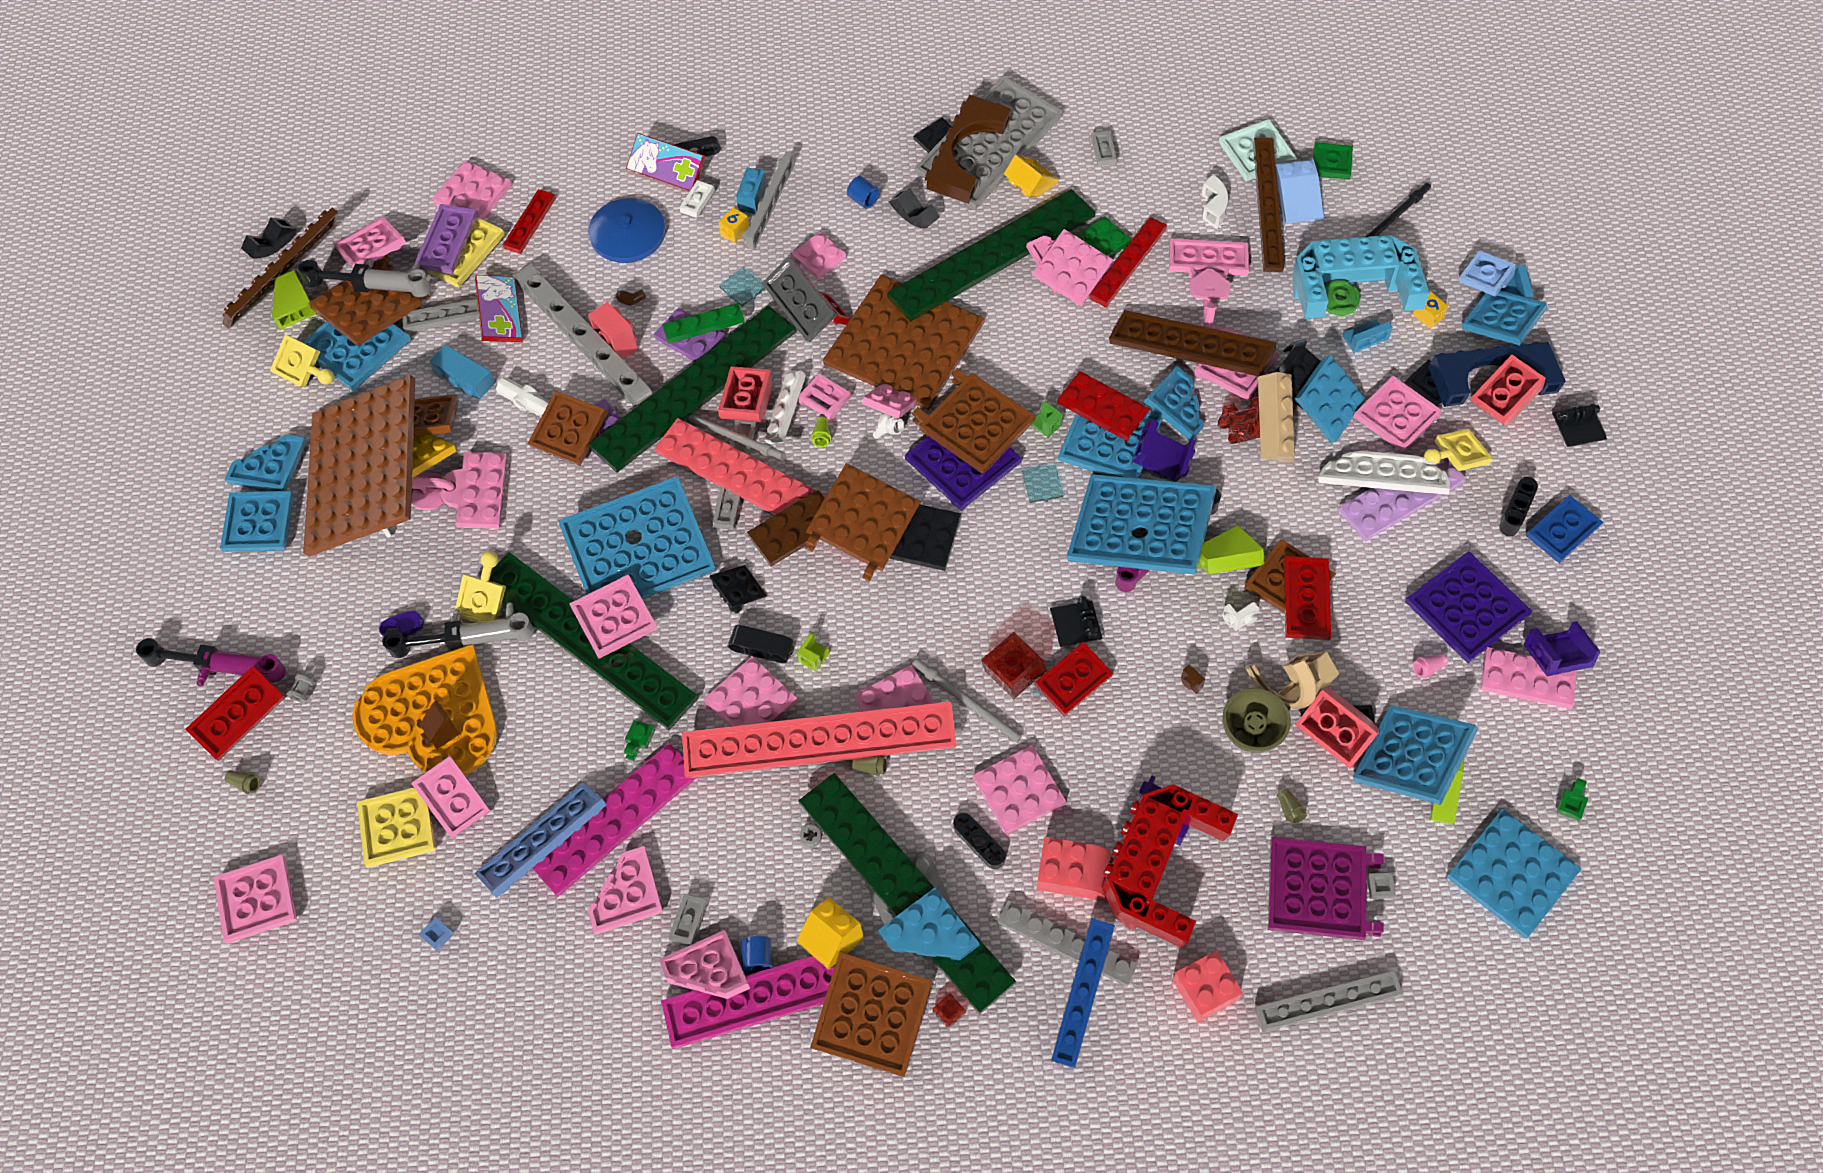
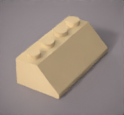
(1276, 417)

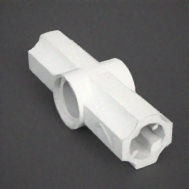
(522, 396)

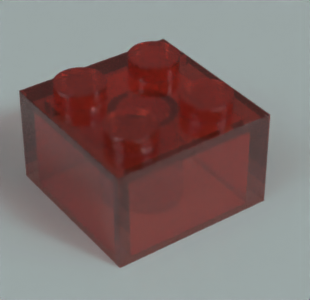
(1013, 665)

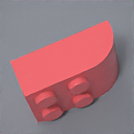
(1509, 390)
(746, 394)
(1338, 726)
(1073, 868)

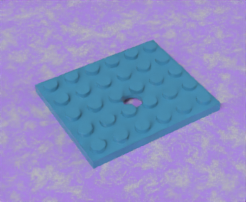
(1170, 511)
(666, 556)

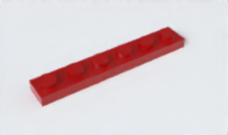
(1128, 262)

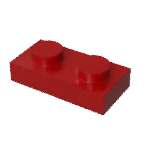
(842, 317)

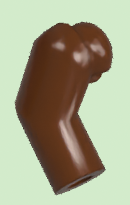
(628, 298)

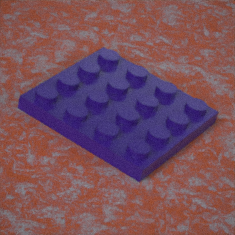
(954, 476)
(1468, 607)

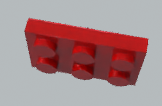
(1073, 679)

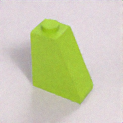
(290, 301)
(1230, 552)

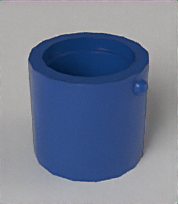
(863, 192)
(756, 954)

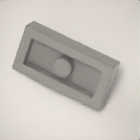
(1103, 148)
(688, 919)

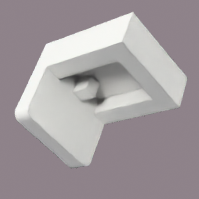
(1243, 617)

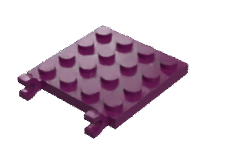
(1320, 888)

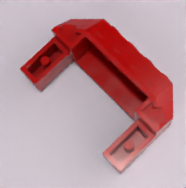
(1144, 855)

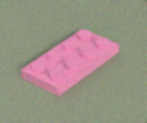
(1523, 678)

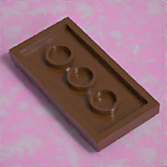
(786, 530)

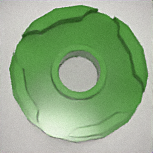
(1345, 306)

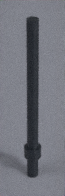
(1414, 198)

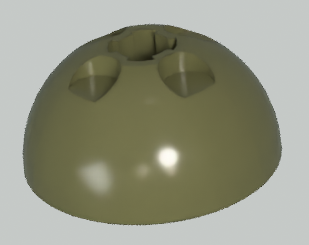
(1261, 712)

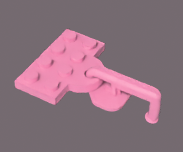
(1208, 268)
(476, 493)

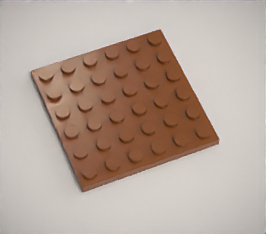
(909, 356)

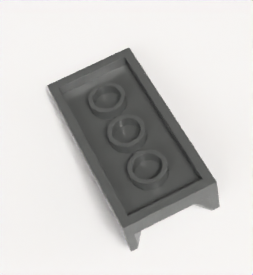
(799, 298)

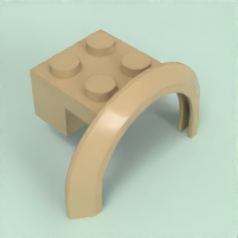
(1308, 676)

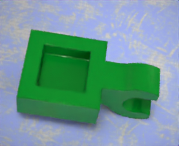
(638, 736)
(1572, 802)

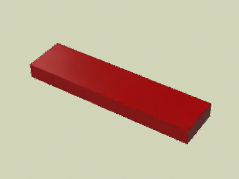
(529, 221)

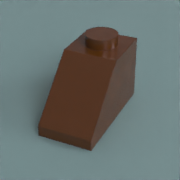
(437, 726)

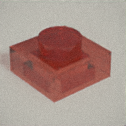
(949, 1010)

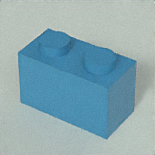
(751, 190)

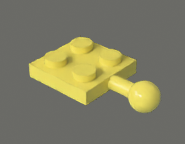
(297, 362)
(1461, 449)
(479, 597)

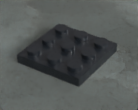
(928, 538)

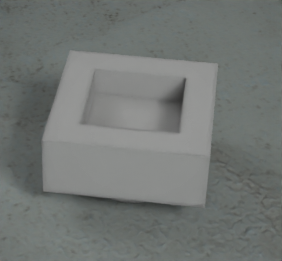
(1381, 886)

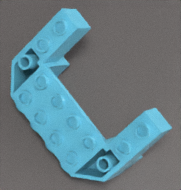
(1358, 261)

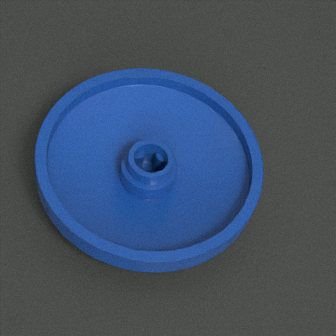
(627, 230)

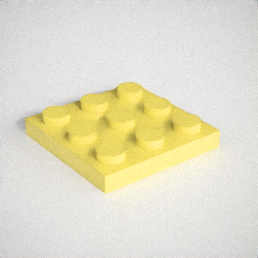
(395, 827)

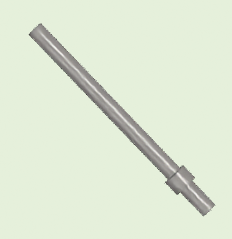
(764, 448)
(933, 675)

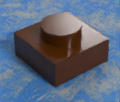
(1192, 679)

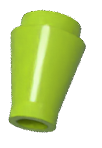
(821, 433)

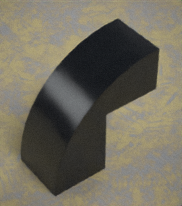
(912, 211)
(275, 237)

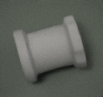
(300, 688)

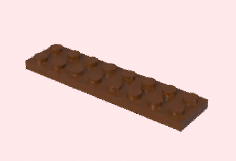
(286, 260)
(1193, 343)

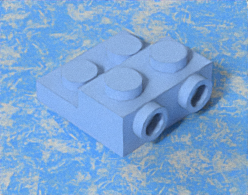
(1488, 273)

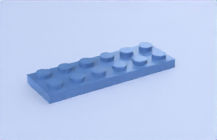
(540, 839)

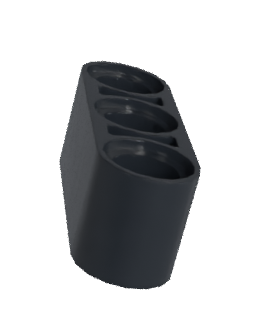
(1523, 500)
(760, 644)

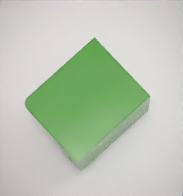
(1048, 419)

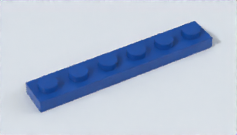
(1083, 993)

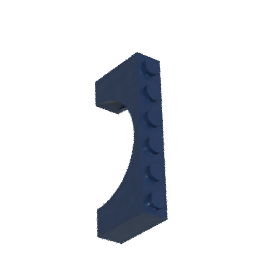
(1452, 369)

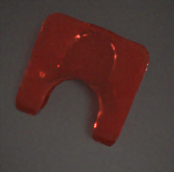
(1242, 424)

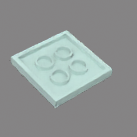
(1239, 147)

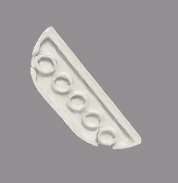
(1386, 472)

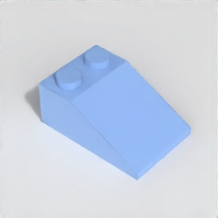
(1299, 191)

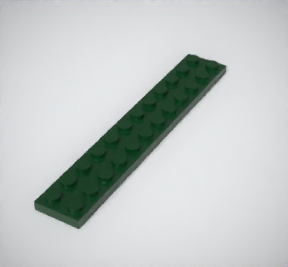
(988, 255)
(690, 389)
(623, 669)
(898, 883)

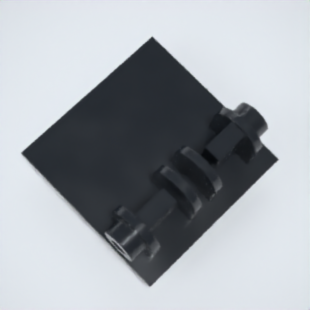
(1580, 425)
(737, 587)
(1076, 622)

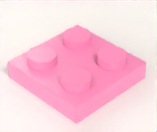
(819, 255)
(889, 401)

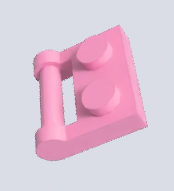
(827, 392)

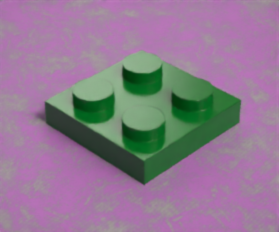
(1333, 160)
(1105, 237)

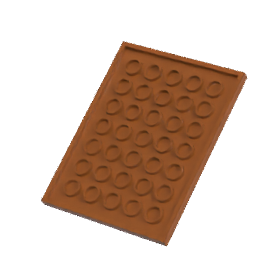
(360, 466)

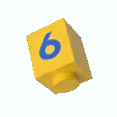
(733, 225)
(1433, 312)

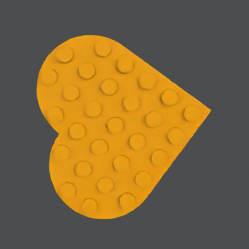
(397, 701)

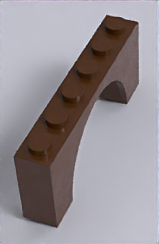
(974, 117)

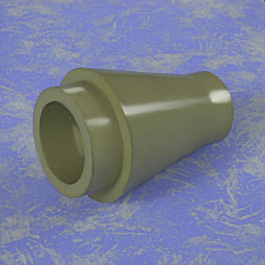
(872, 765)
(245, 781)
(1291, 807)

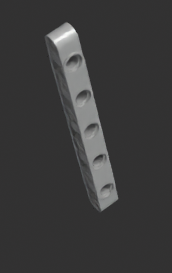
(582, 335)

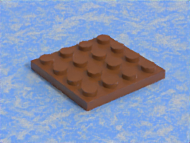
(871, 1014)

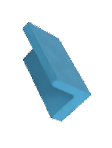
(1520, 283)
(1367, 335)

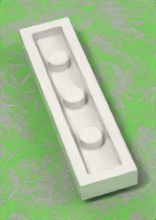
(785, 407)

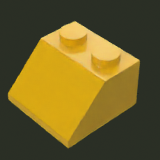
(1030, 176)
(830, 931)

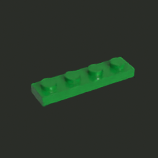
(703, 323)

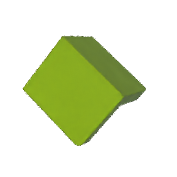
(812, 653)

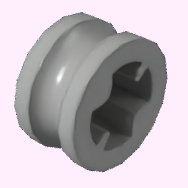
(805, 832)

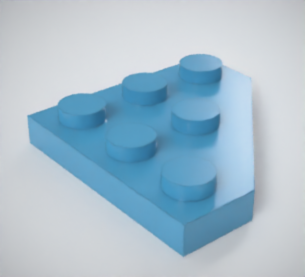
(1177, 403)
(268, 466)
(929, 930)

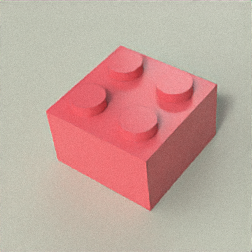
(614, 329)
(1207, 986)

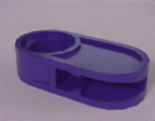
(407, 623)

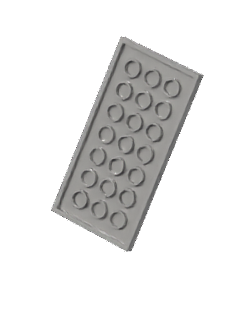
(990, 153)

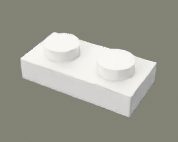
(697, 199)

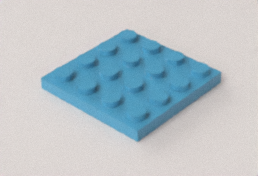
(351, 362)
(1100, 450)
(1415, 754)
(1514, 873)

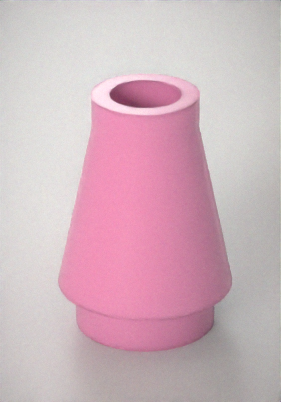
(1428, 665)

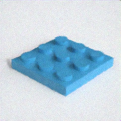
(1504, 317)
(1330, 398)
(257, 521)

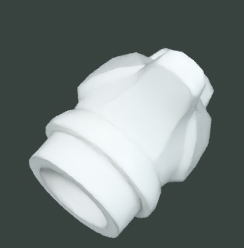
(889, 425)

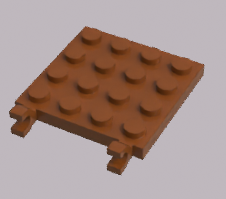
(361, 313)
(975, 421)
(862, 518)

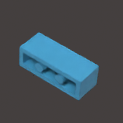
(462, 372)

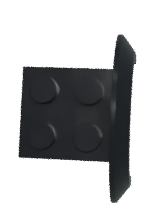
(1299, 364)

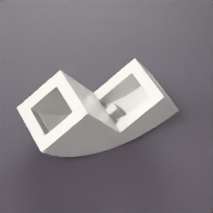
(1217, 194)

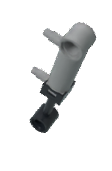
(366, 278)
(460, 635)

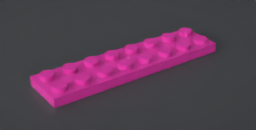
(625, 811)
(771, 996)

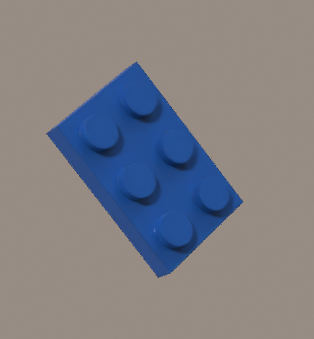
(1564, 529)

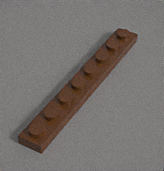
(1268, 205)

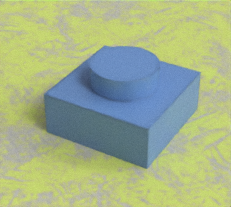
(436, 933)

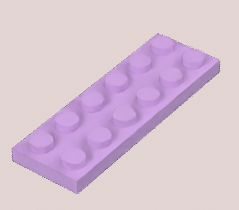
(1382, 508)

